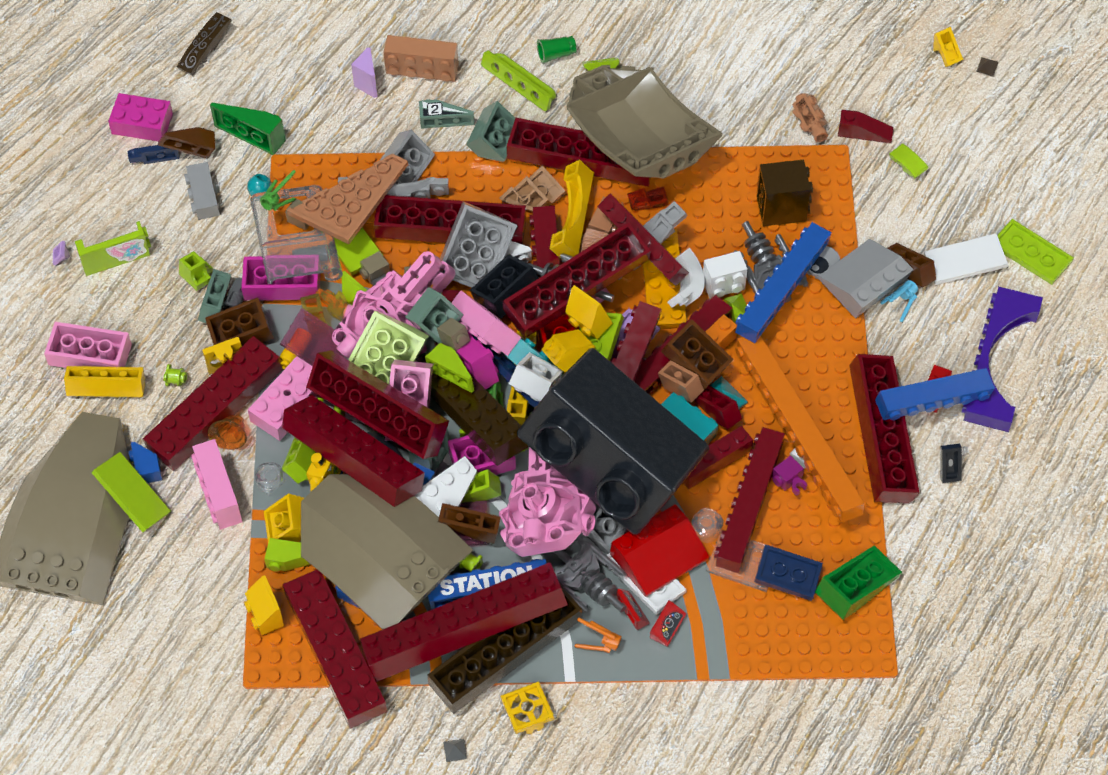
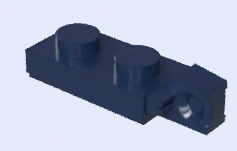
(152, 154)

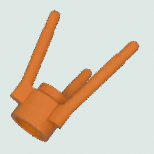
(610, 640)

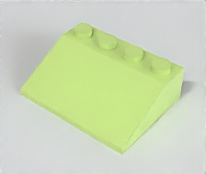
(384, 342)

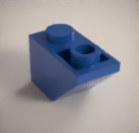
(145, 463)

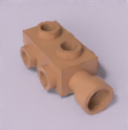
(811, 116)

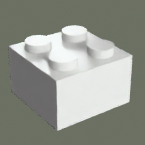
(725, 274)
(534, 376)

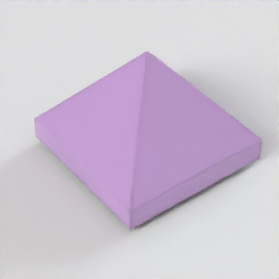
(60, 253)

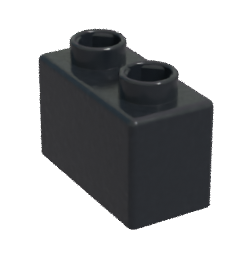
(612, 441)

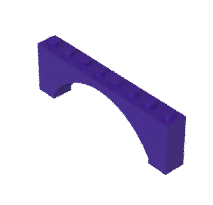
(1008, 312)

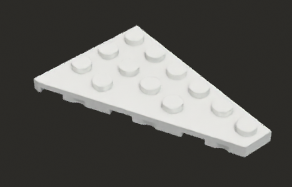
(448, 486)

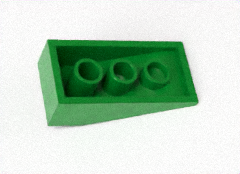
(250, 125)
(857, 582)

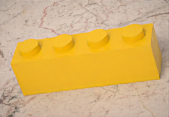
(104, 381)

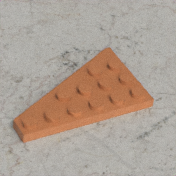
(349, 204)

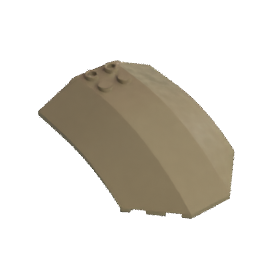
(639, 121)
(374, 551)

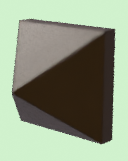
(987, 66)

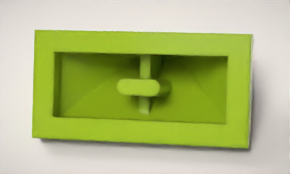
(590, 65)
(350, 287)
(738, 304)

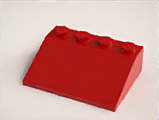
(660, 552)

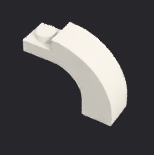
(693, 283)

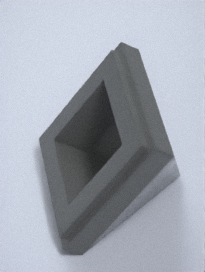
(455, 750)

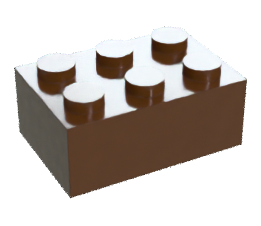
(240, 321)
(698, 353)

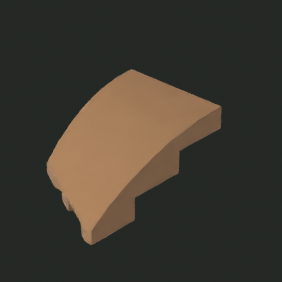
(535, 191)

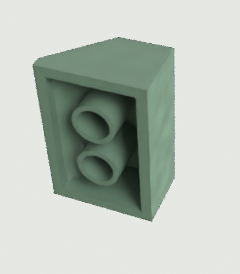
(492, 133)

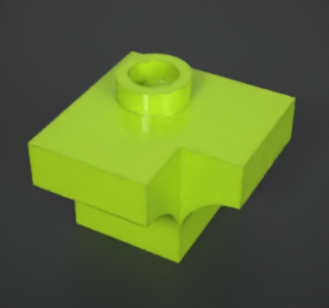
(195, 270)

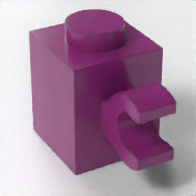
(789, 474)

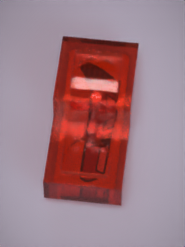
(648, 200)

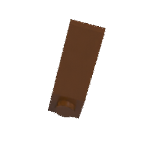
(192, 141)
(923, 267)
(470, 522)

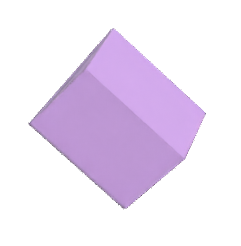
(364, 73)

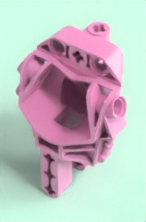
(395, 294)
(544, 508)

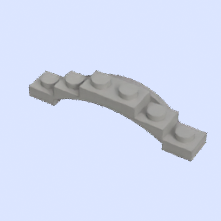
(419, 189)
(664, 222)

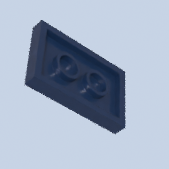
(788, 572)

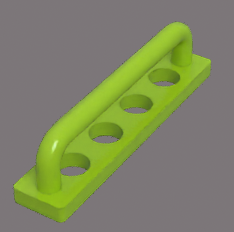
(519, 74)

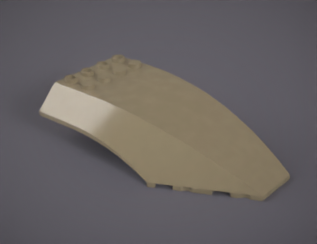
(63, 521)

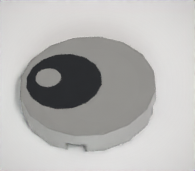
(824, 261)

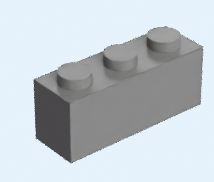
(201, 191)

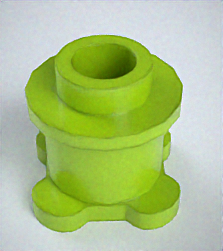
(174, 376)
(472, 562)

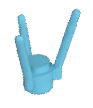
(906, 291)

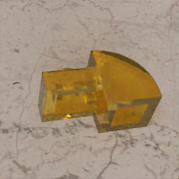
(336, 303)
(313, 305)

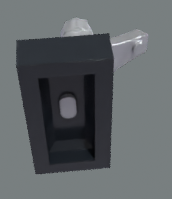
(951, 462)

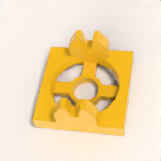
(220, 352)
(523, 694)

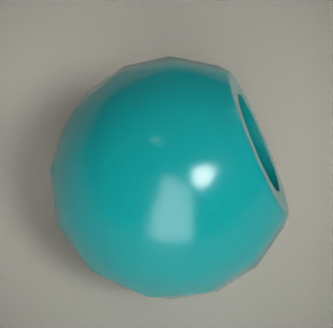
(258, 183)

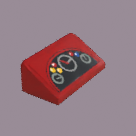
(632, 609)
(667, 624)

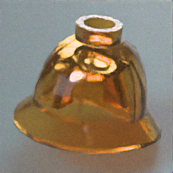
(229, 432)

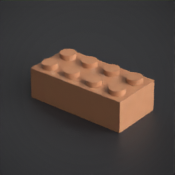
(421, 58)

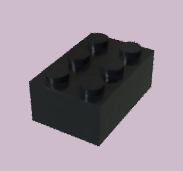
(502, 282)

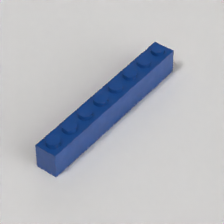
(783, 282)

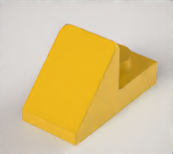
(947, 46)

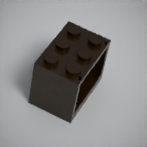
(784, 192)

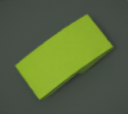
(909, 160)

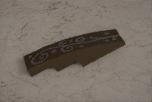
(203, 43)

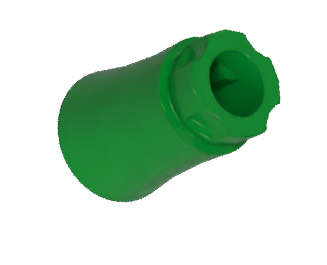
(555, 48)

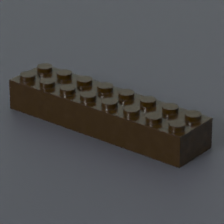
(479, 417)
(492, 658)

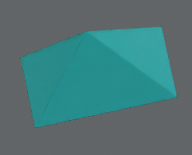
(727, 389)

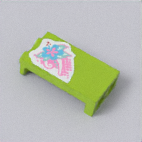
(114, 251)

